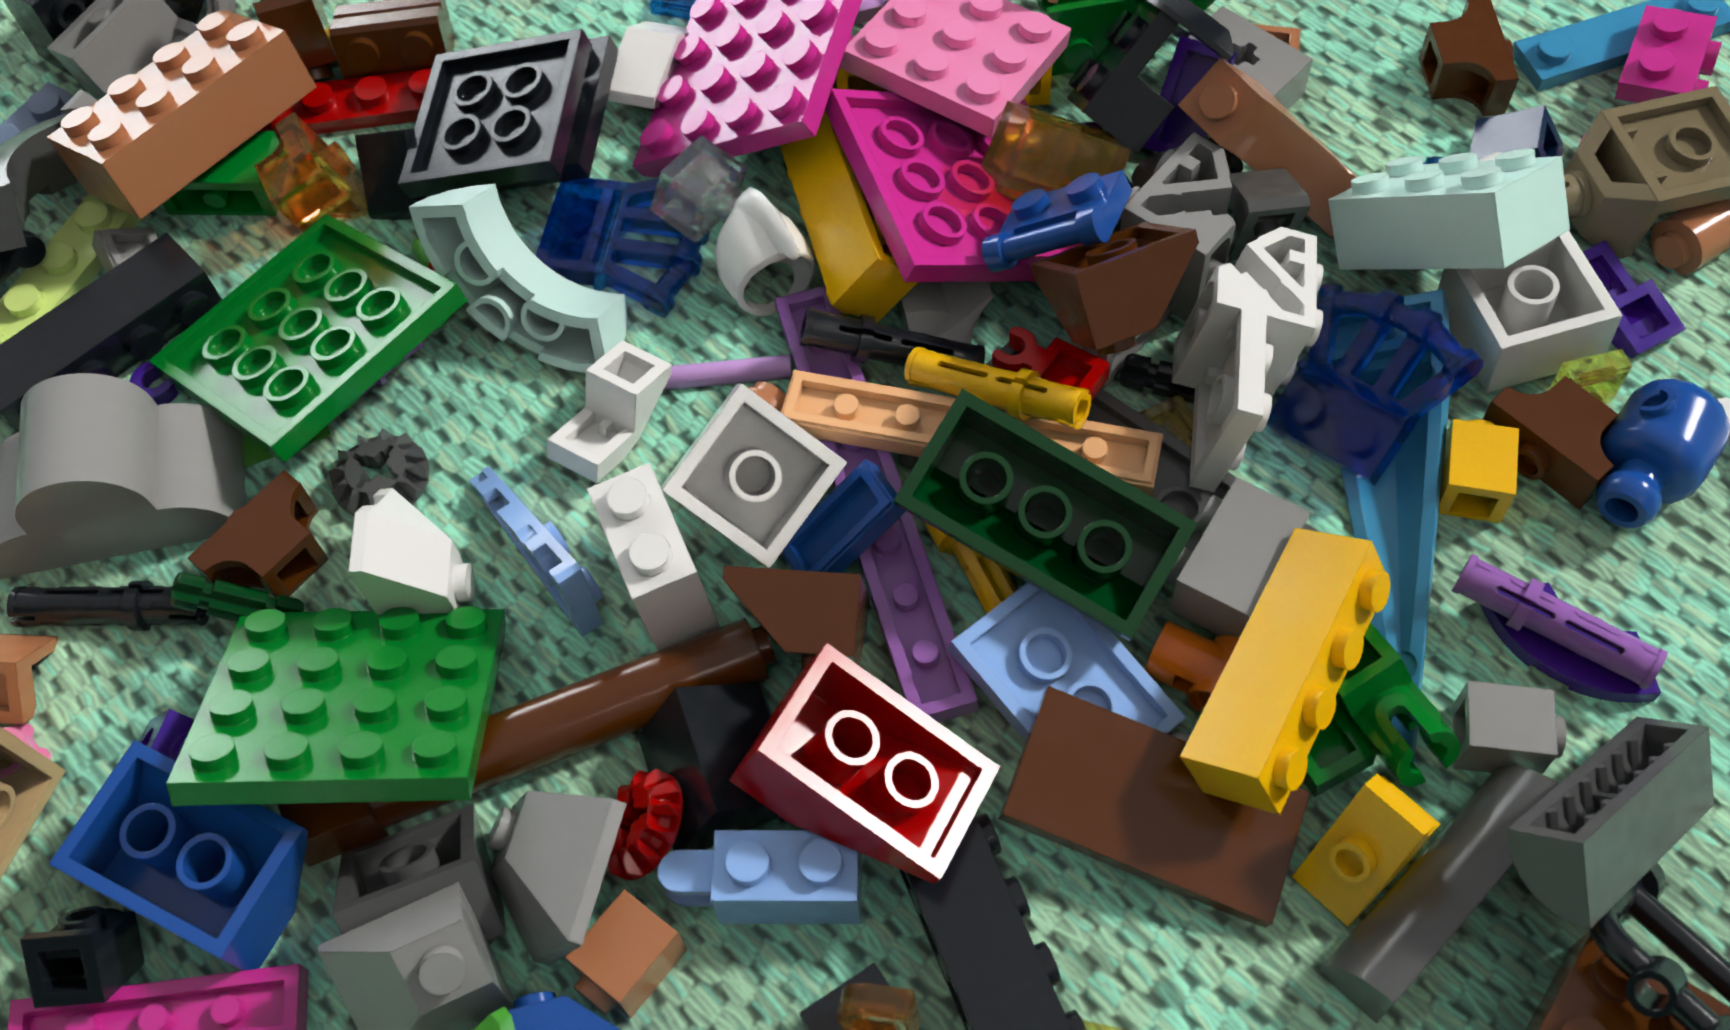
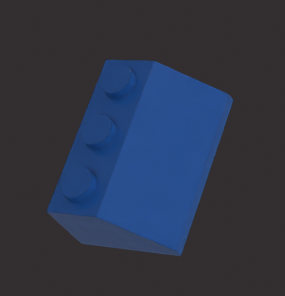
(200, 871)

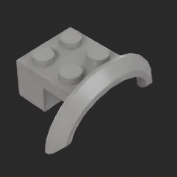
(118, 41)

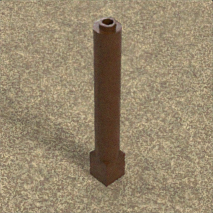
(556, 728)

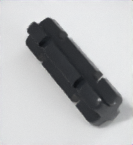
(1140, 373)

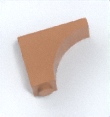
(1266, 135)

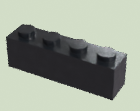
(108, 323)
(983, 943)

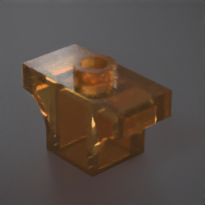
(310, 177)

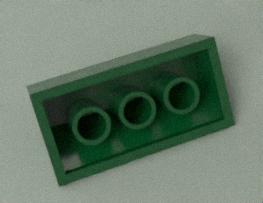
(1045, 514)

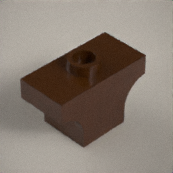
(1470, 59)
(1558, 437)
(265, 541)

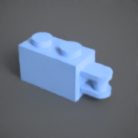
(768, 878)

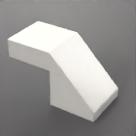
(644, 63)
(618, 404)

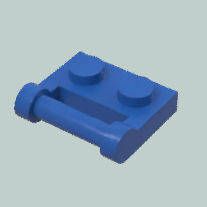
(1059, 218)

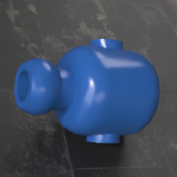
(1660, 450)

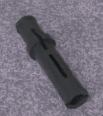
(874, 341)
(132, 606)

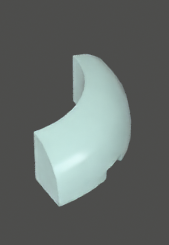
(511, 287)

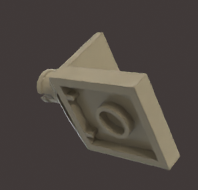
(1647, 164)

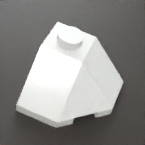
(406, 559)

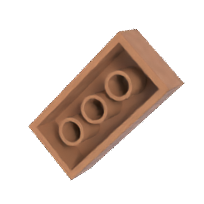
(182, 112)

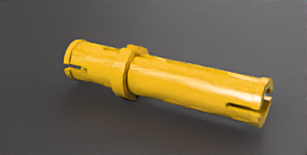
(1017, 392)

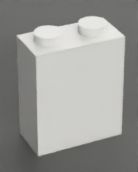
(653, 557)

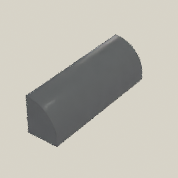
(1613, 818)
(1434, 894)

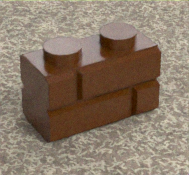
(390, 36)

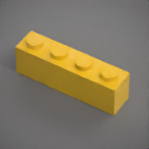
(842, 227)
(1287, 670)

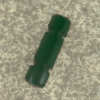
(224, 598)

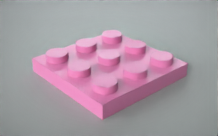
(957, 55)

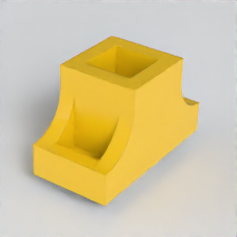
(1365, 849)

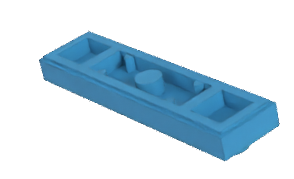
(1598, 42)

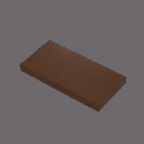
(1133, 804)

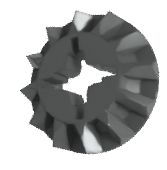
(403, 458)

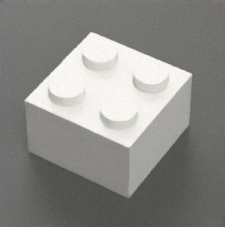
(1531, 313)
(753, 475)

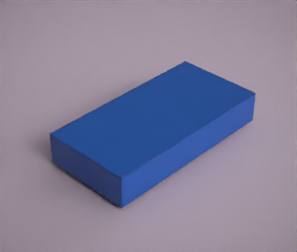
(845, 522)

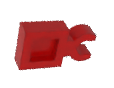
(1058, 363)

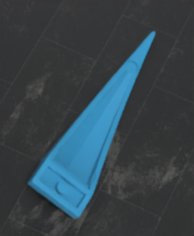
(1405, 502)

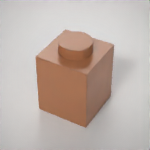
(625, 956)

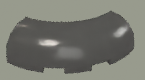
(28, 168)

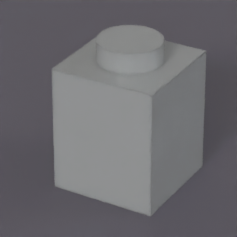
(1507, 727)

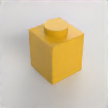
(1479, 470)

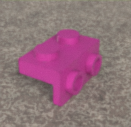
(1668, 55)

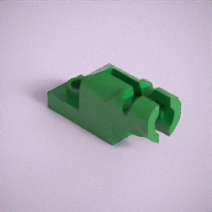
(1383, 689)

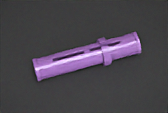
(1634, 658)

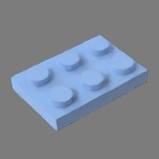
(1044, 643)

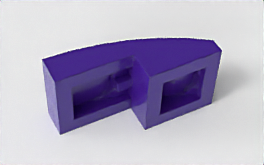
(1645, 311)

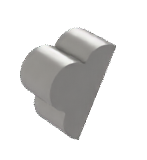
(111, 474)

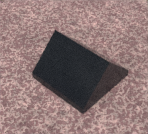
(700, 742)

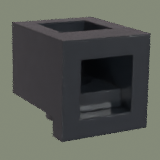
(87, 942)

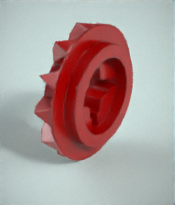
(647, 825)

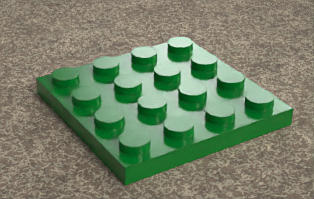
(308, 335)
(344, 709)

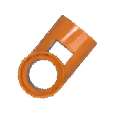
(1189, 661)

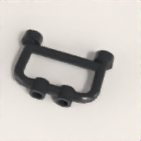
(1638, 965)

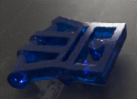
(588, 235)
(1362, 423)

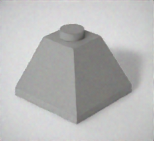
(553, 866)
(418, 968)

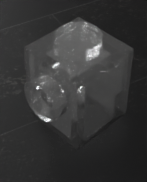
(698, 189)

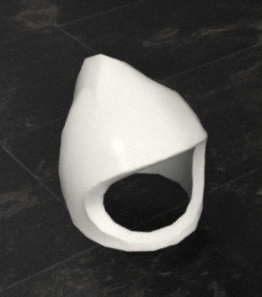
(755, 238)

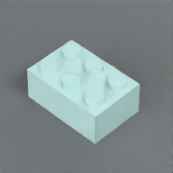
(1450, 212)

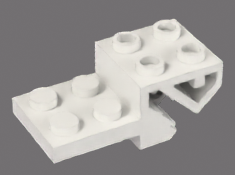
(1245, 345)

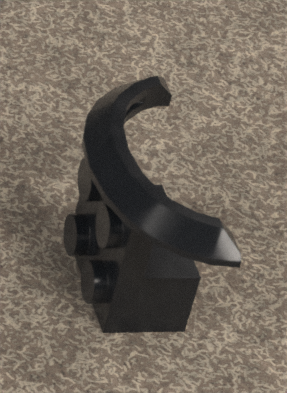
(1109, 85)

